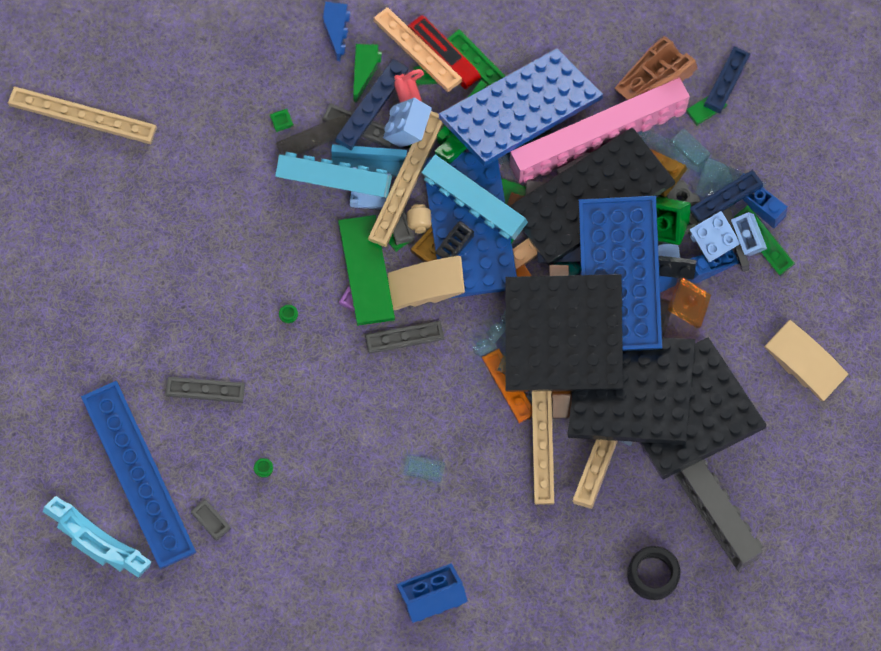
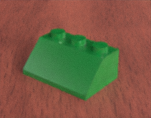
(672, 219)

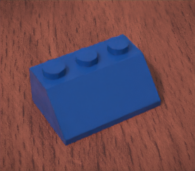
(432, 593)

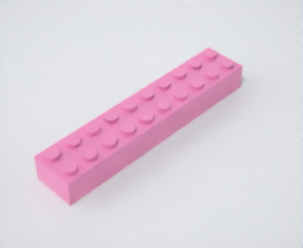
(595, 131)

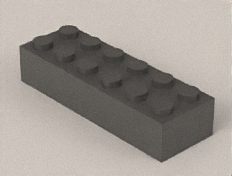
(720, 514)

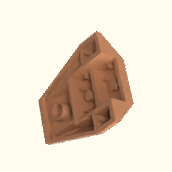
(655, 68)

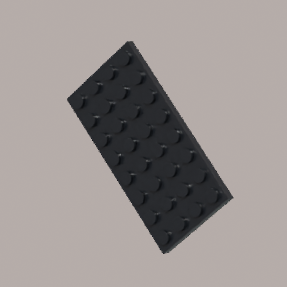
(613, 171)

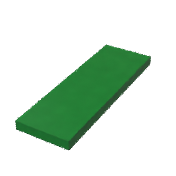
(366, 271)

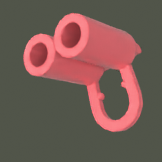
(406, 85)

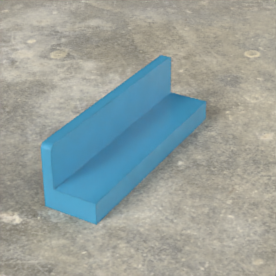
(371, 157)

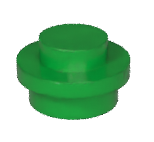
(288, 314)
(263, 467)

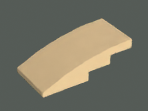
(426, 282)
(806, 360)

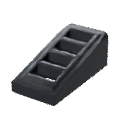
(450, 238)

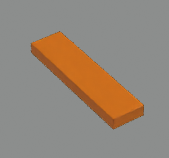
(517, 401)

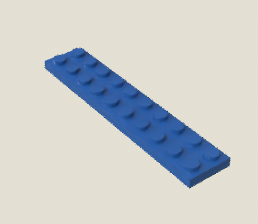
(138, 475)

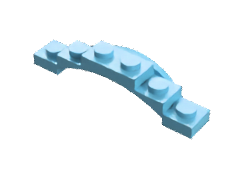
(93, 540)

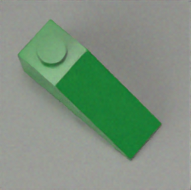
(366, 64)

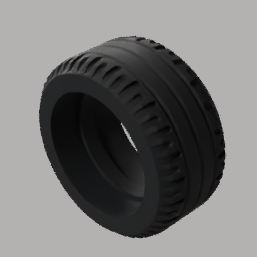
(648, 592)

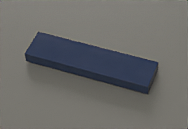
(727, 79)
(726, 196)

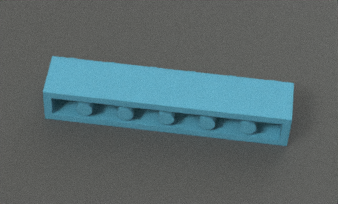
(332, 175)
(474, 197)

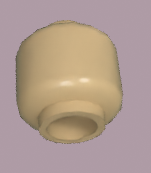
(419, 218)

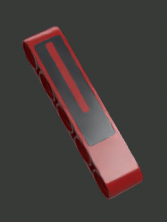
(445, 50)

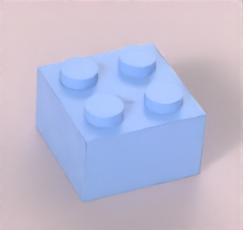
(407, 122)

